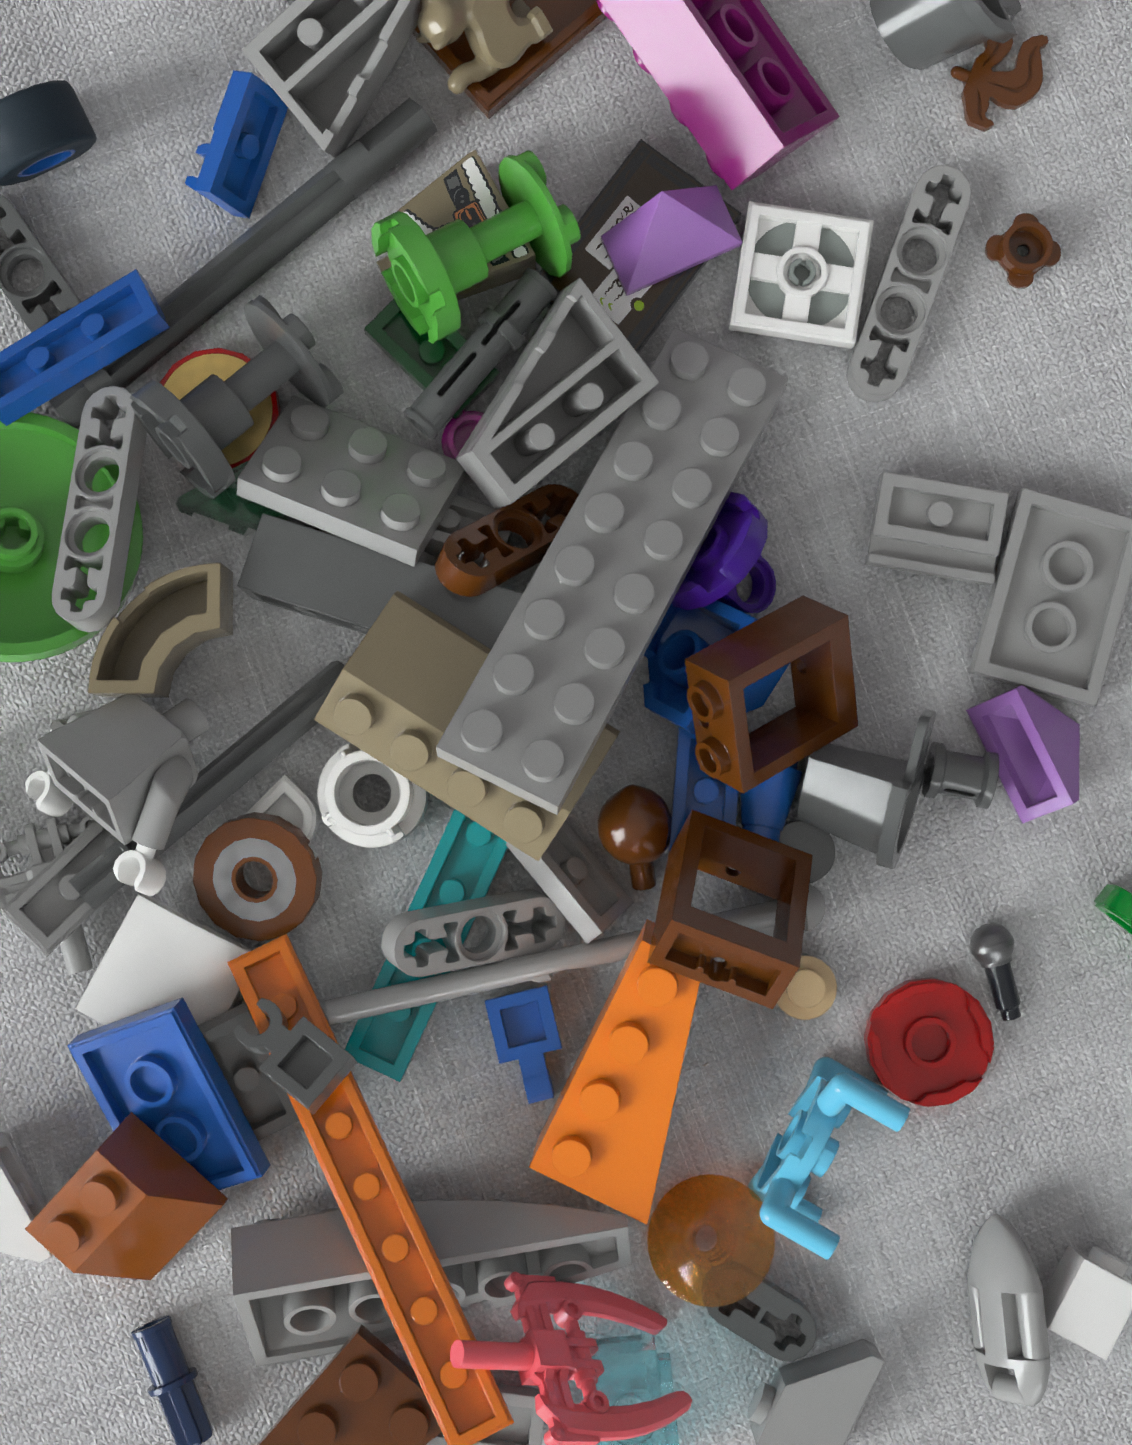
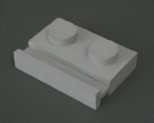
(936, 528)

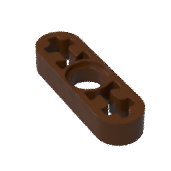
(500, 560)

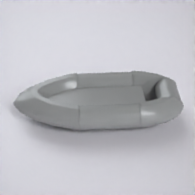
(1008, 1315)

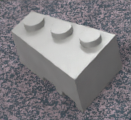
(332, 60)
(555, 398)

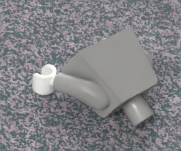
(127, 773)

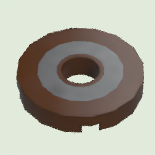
(230, 899)

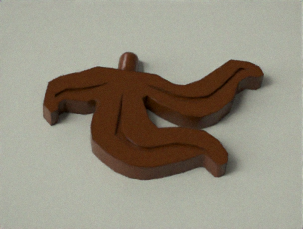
(1003, 88)

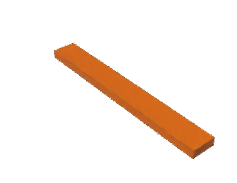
(380, 1214)

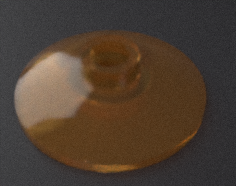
(742, 1246)

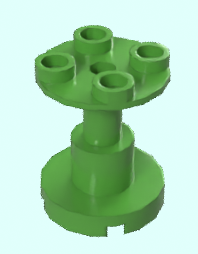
(437, 266)

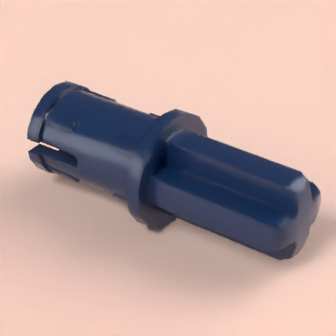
(173, 1382)

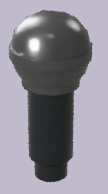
(993, 948)

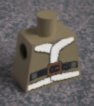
(472, 196)

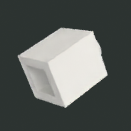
(1089, 1299)

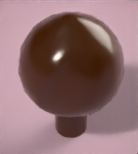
(636, 831)

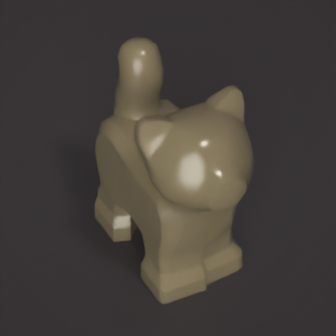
(493, 31)

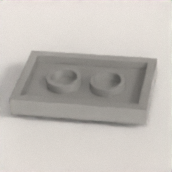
(352, 480)
(1056, 598)

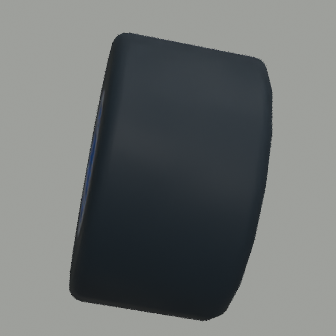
(41, 131)

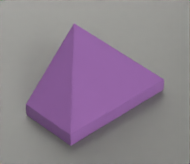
(670, 236)
(1035, 750)

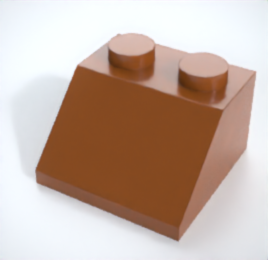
(127, 1207)

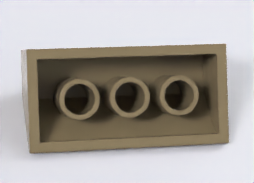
(400, 700)

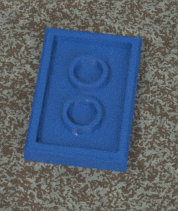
(174, 1085)

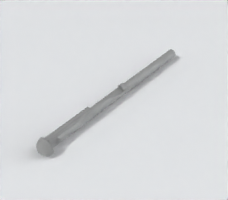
(535, 966)

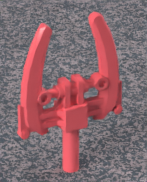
(554, 1357)

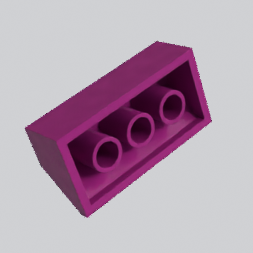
(726, 79)

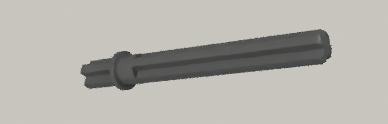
(221, 778)

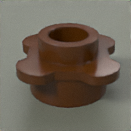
(1036, 238)

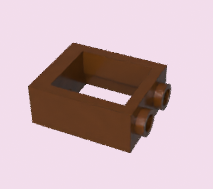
(820, 657)
(689, 938)

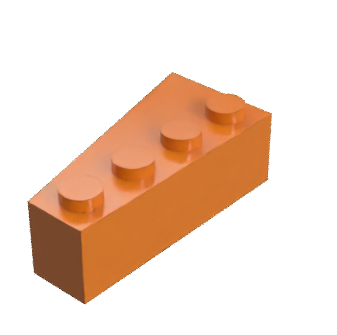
(621, 1093)

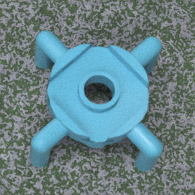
(809, 1148)

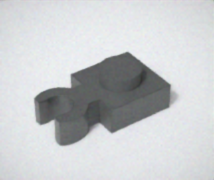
(300, 1060)

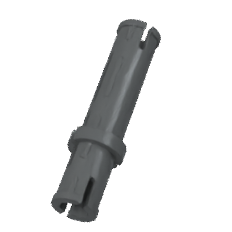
(498, 333)

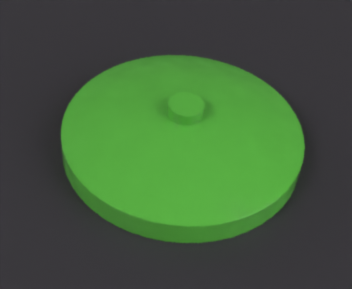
(34, 492)

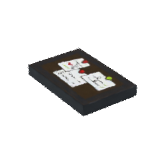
(633, 184)

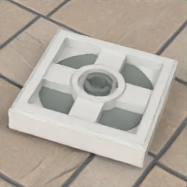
(801, 275)

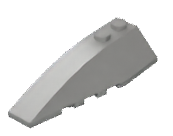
(309, 1289)

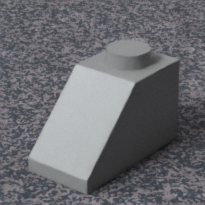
(815, 1397)

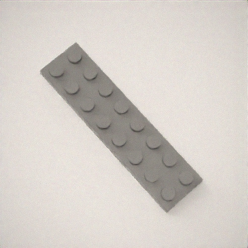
(611, 573)

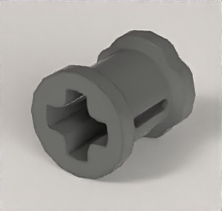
(961, 775)

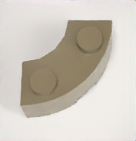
(160, 629)

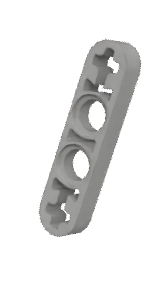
(906, 283)
(90, 508)

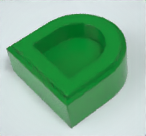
(1117, 905)

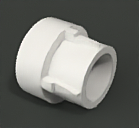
(349, 819)

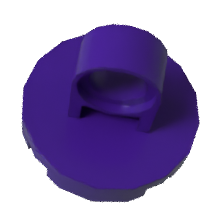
(726, 559)

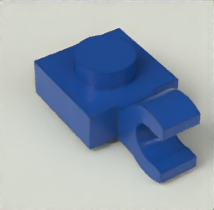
(523, 1031)

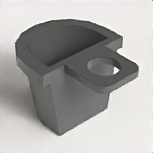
(935, 30)
(866, 794)

